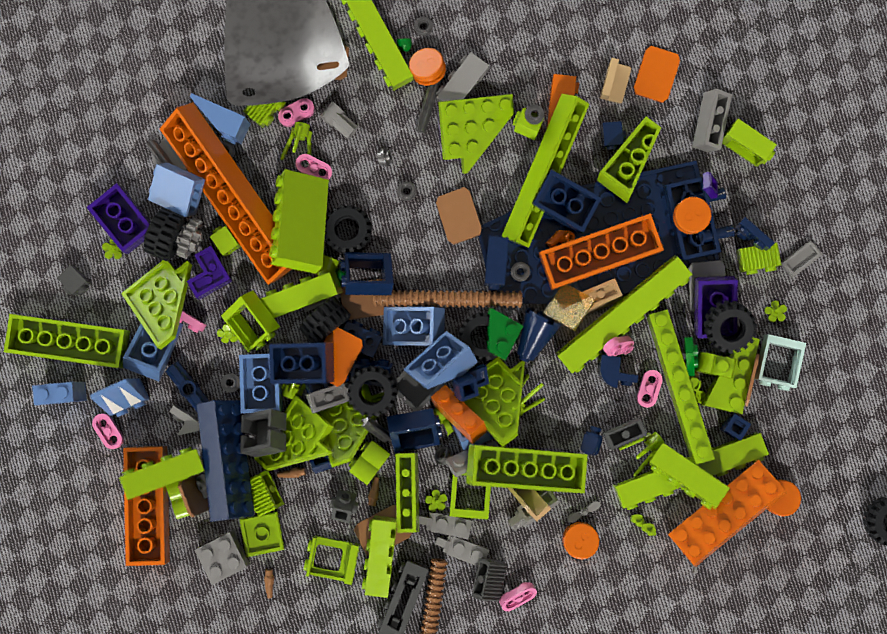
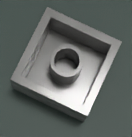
(222, 557)

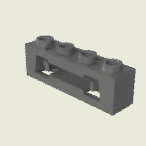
(414, 569)

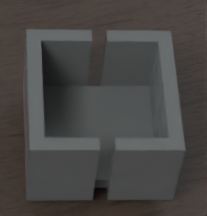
(416, 393)
(268, 428)

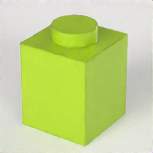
(224, 240)

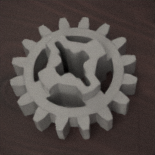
(189, 238)

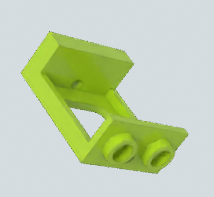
(348, 561)

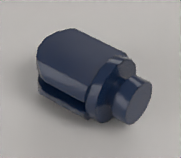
(591, 441)

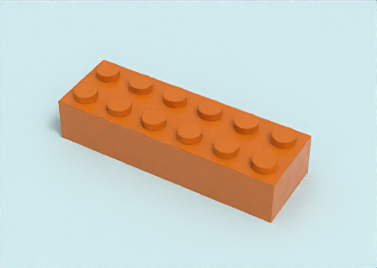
(601, 251)
(745, 500)
(146, 514)

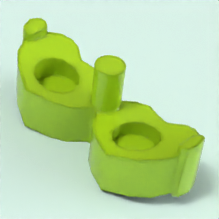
(696, 384)
(444, 421)
(647, 527)

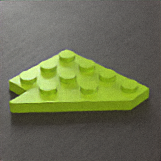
(472, 125)
(159, 300)
(500, 400)
(347, 430)
(304, 437)

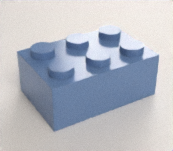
(255, 385)

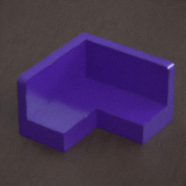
(212, 278)

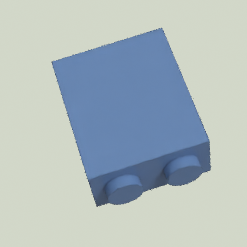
(176, 189)
(59, 393)

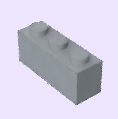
(463, 80)
(712, 120)

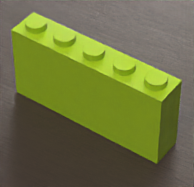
(299, 221)

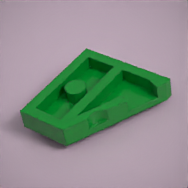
(501, 333)
(691, 355)

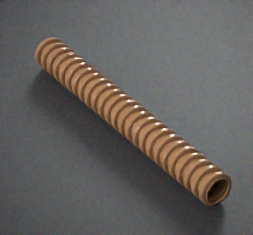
(449, 298)
(434, 596)

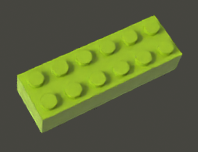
(66, 341)
(526, 469)

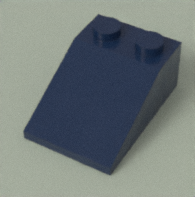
(566, 202)

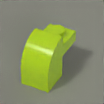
(715, 365)

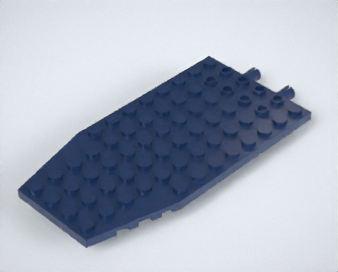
(654, 193)

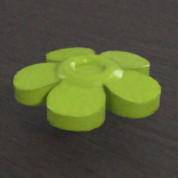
(111, 250)
(776, 312)
(226, 334)
(435, 501)

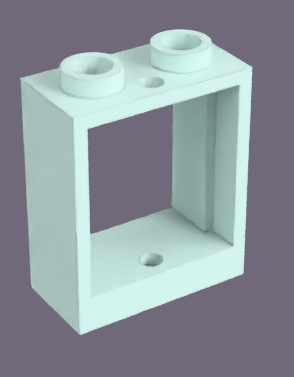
(799, 348)

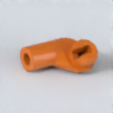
(560, 236)

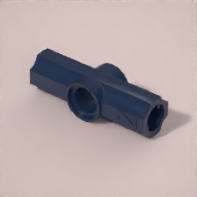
(181, 378)

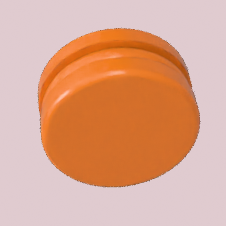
(427, 66)
(692, 215)
(788, 502)
(580, 540)

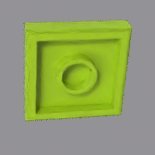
(262, 534)

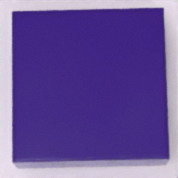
(710, 185)

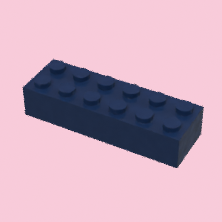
(224, 465)

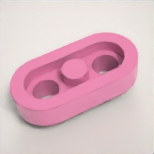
(297, 114)
(314, 166)
(194, 324)
(619, 346)
(648, 388)
(106, 433)
(518, 596)

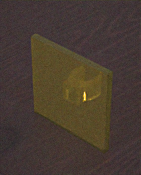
(569, 307)

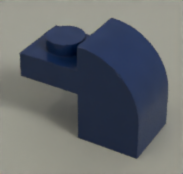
(609, 372)
(467, 385)

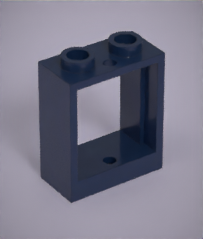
(371, 261)
(496, 262)
(412, 422)

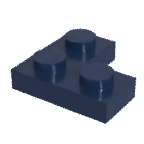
(747, 230)

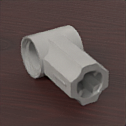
(335, 117)

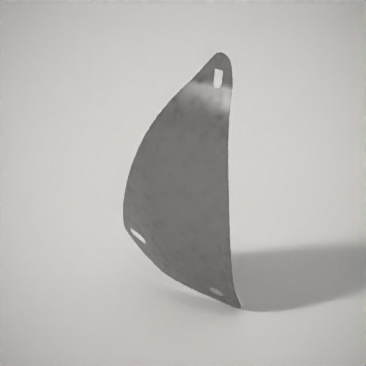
(278, 49)

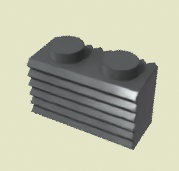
(624, 434)
(489, 579)

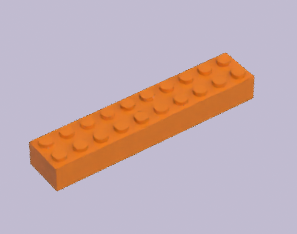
(224, 186)

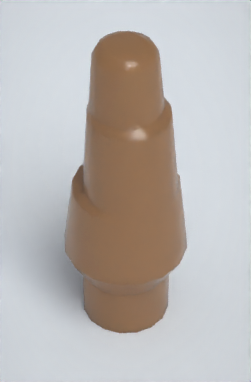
(292, 473)
(374, 492)
(269, 581)

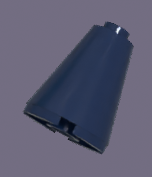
(535, 334)

